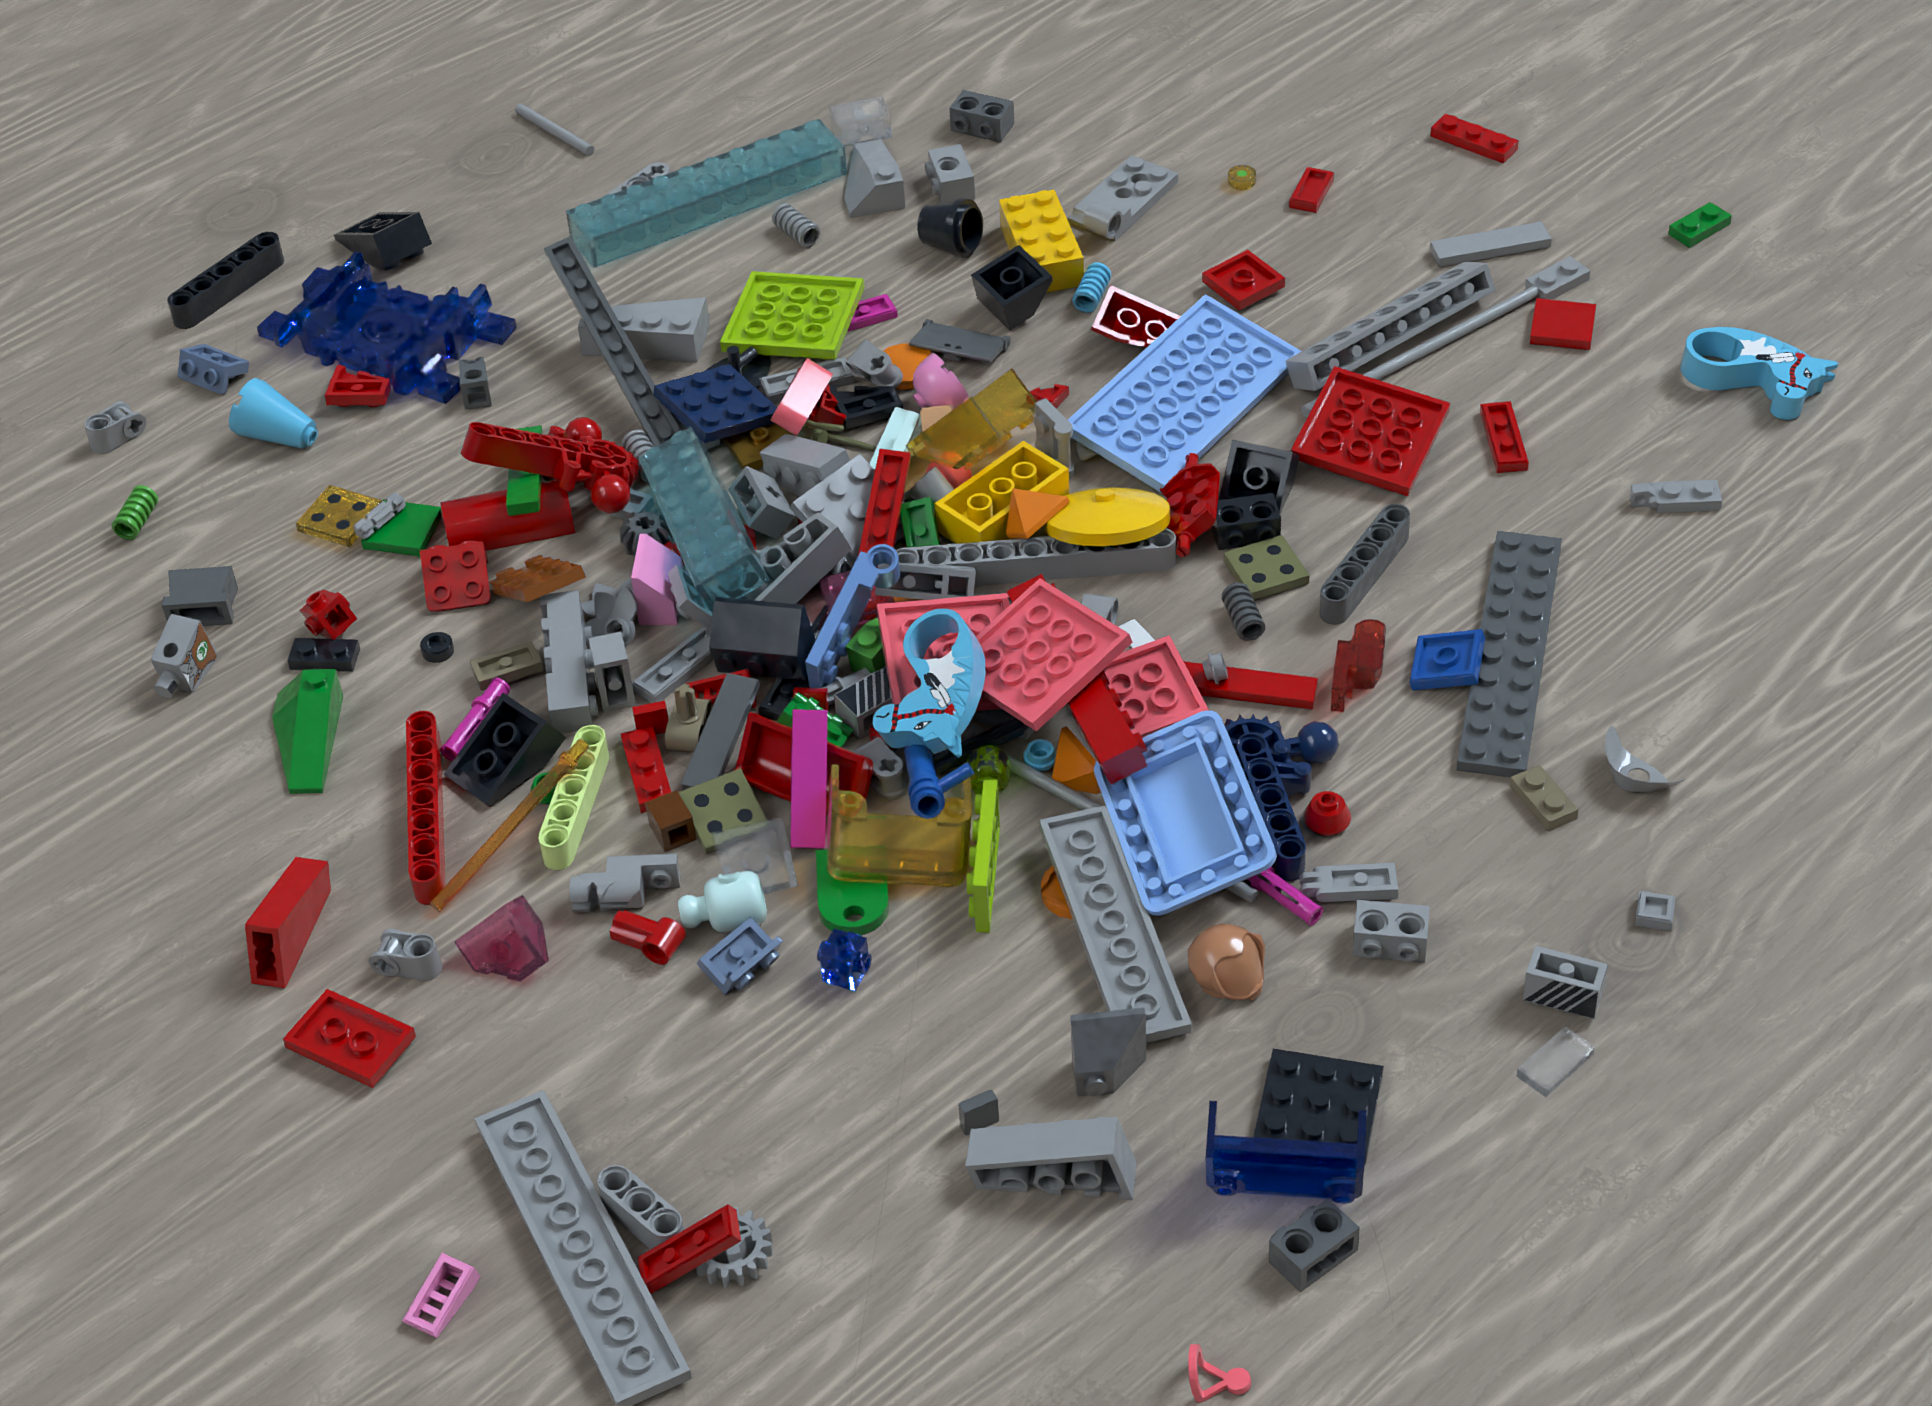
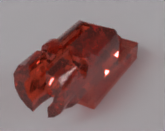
(1358, 662)

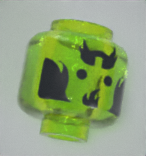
(989, 764)

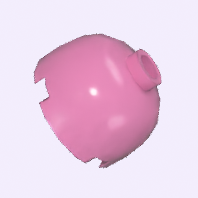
(937, 385)

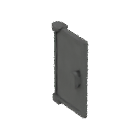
(959, 342)

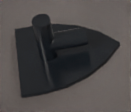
(748, 364)

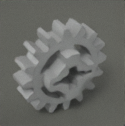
(744, 1256)

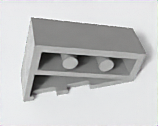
(801, 462)

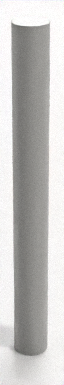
(554, 129)

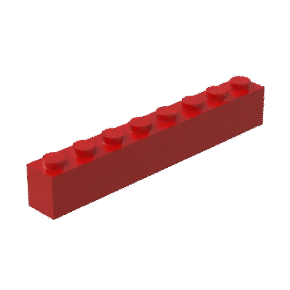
(1101, 721)

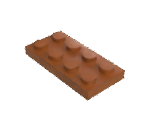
(536, 578)

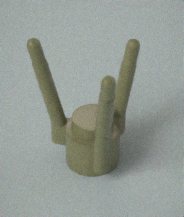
(816, 432)

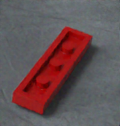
(885, 499)

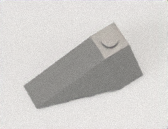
(873, 181)

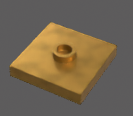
(748, 444)

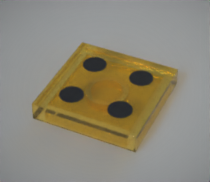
(335, 514)

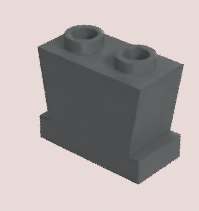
(202, 594)

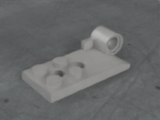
(1110, 215)

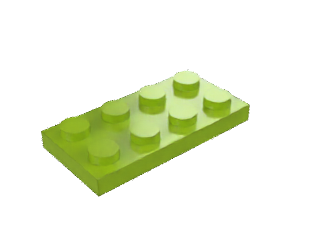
(984, 856)

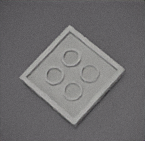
(844, 501)

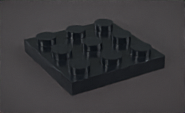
(1317, 1098)

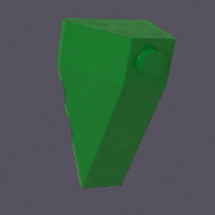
(306, 727)

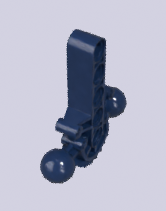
(1275, 777)

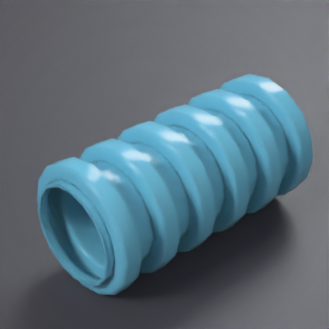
(1091, 287)

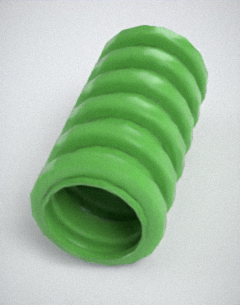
(135, 512)

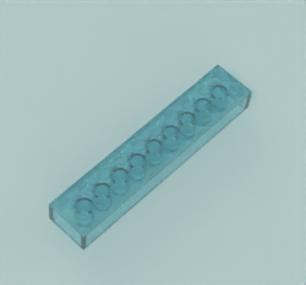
(706, 192)

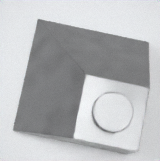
(1107, 1049)

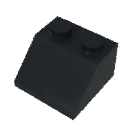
(1012, 286)
(1258, 471)

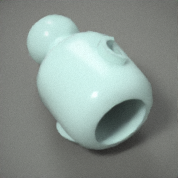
(726, 902)

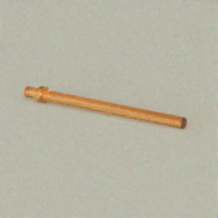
(567, 761)

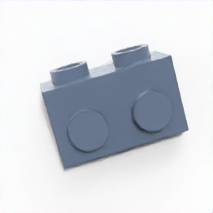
(739, 955)

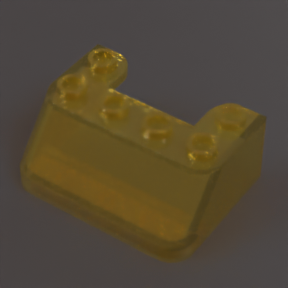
(977, 425)

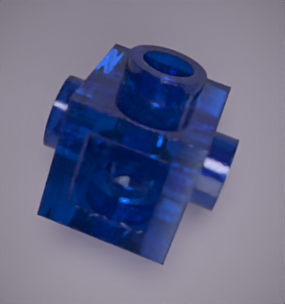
(844, 959)

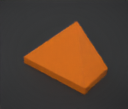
(1031, 511)
(1074, 764)

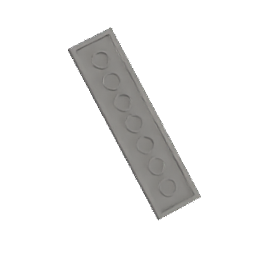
(1113, 921)

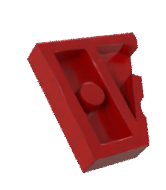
(357, 389)

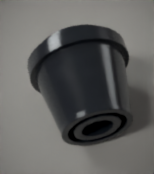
(952, 226)

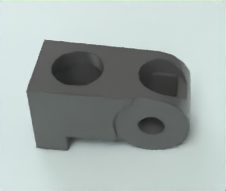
(474, 383)

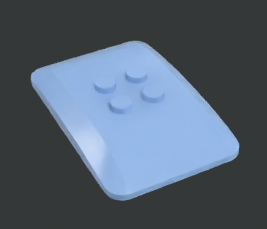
(1187, 816)

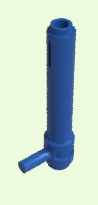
(925, 788)

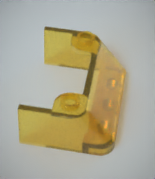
(897, 846)

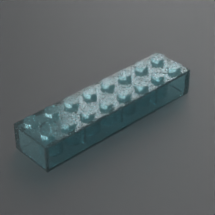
(702, 518)

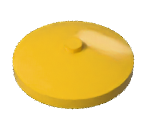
(1109, 517)

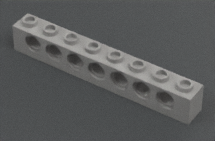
(1391, 324)

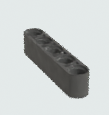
(1364, 564)

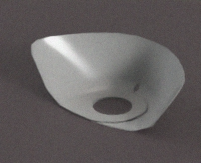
(1622, 762)

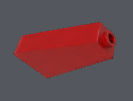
(285, 921)

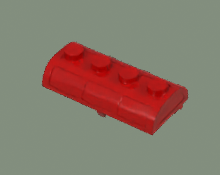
(767, 760)

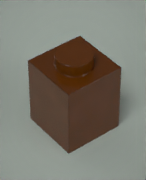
(670, 821)

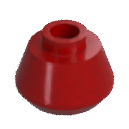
(1327, 814)

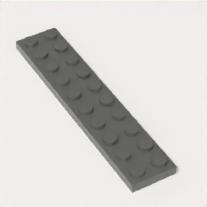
(1515, 630)

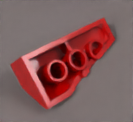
(1131, 319)

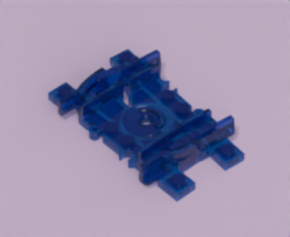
(387, 330)

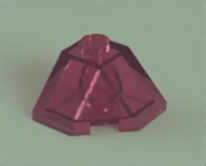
(506, 942)

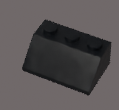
(761, 637)

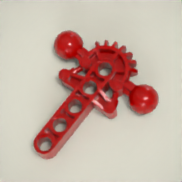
(566, 455)

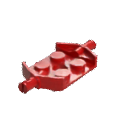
(1192, 501)

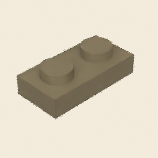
(507, 664)
(1544, 798)

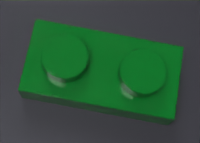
(1699, 224)
(920, 523)

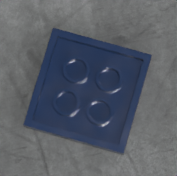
(716, 403)

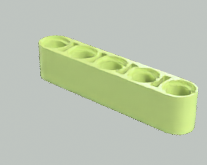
(574, 801)

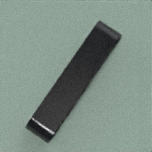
(225, 280)

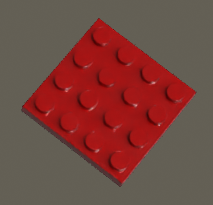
(1370, 430)

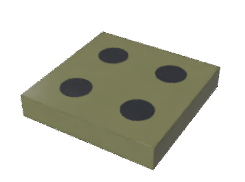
(1267, 567)
(721, 806)

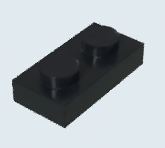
(323, 654)

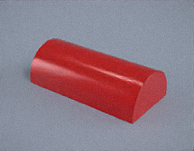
(487, 520)

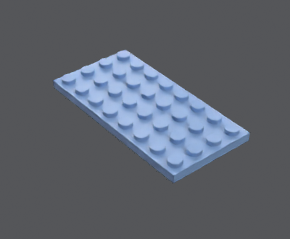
(1182, 392)

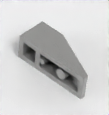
(931, 581)

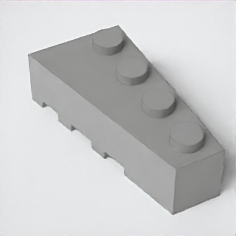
(659, 329)
(800, 560)
(568, 662)
(1053, 1157)

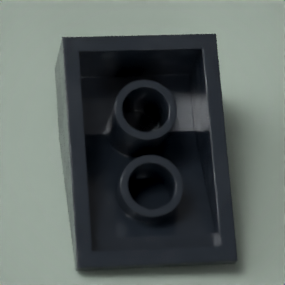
(386, 238)
(504, 751)

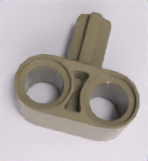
(686, 720)

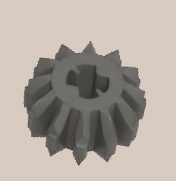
(644, 523)

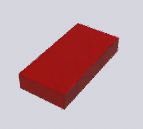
(1311, 190)

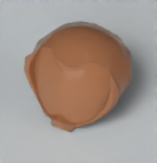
(1228, 962)

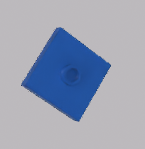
(1447, 659)

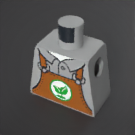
(182, 656)

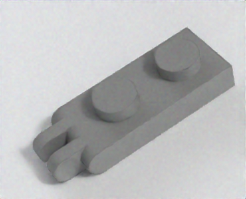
(1351, 882)

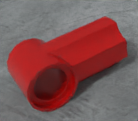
(655, 939)

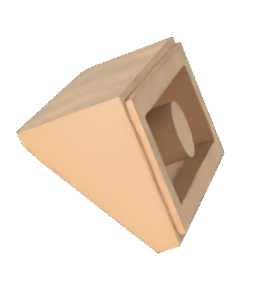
(931, 415)

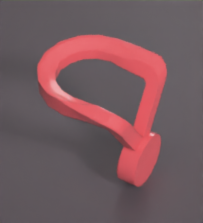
(1235, 1381)

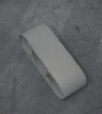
(638, 1206)

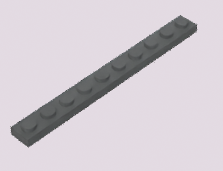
(611, 340)

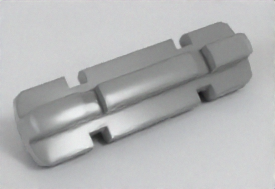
(379, 515)

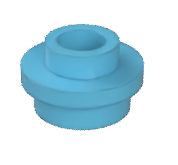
(1040, 755)

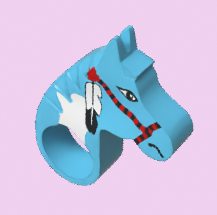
(1755, 360)
(948, 690)

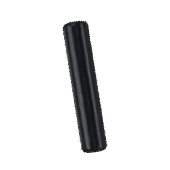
(994, 736)

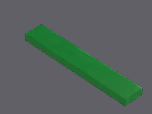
(524, 487)

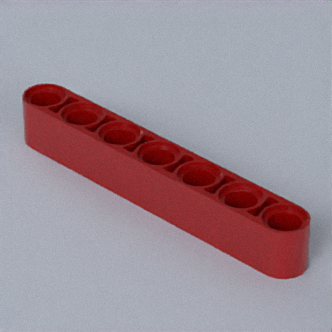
(425, 806)

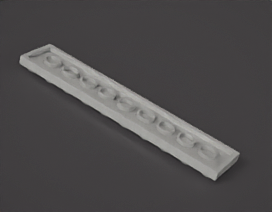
(583, 1251)

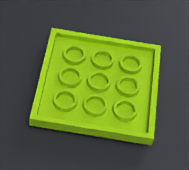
(793, 314)

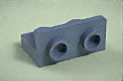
(210, 367)

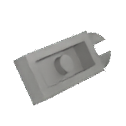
(623, 882)

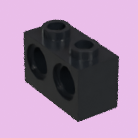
(1246, 521)

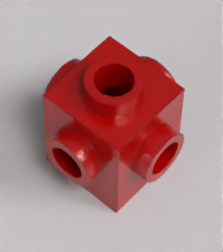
(327, 614)

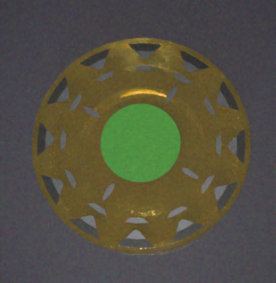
(1241, 177)

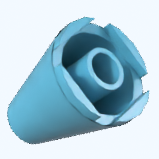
(270, 417)

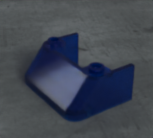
(1284, 1165)

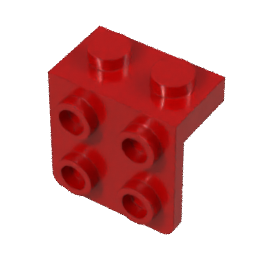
(455, 576)

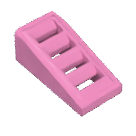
(437, 1278)

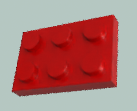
(349, 1038)

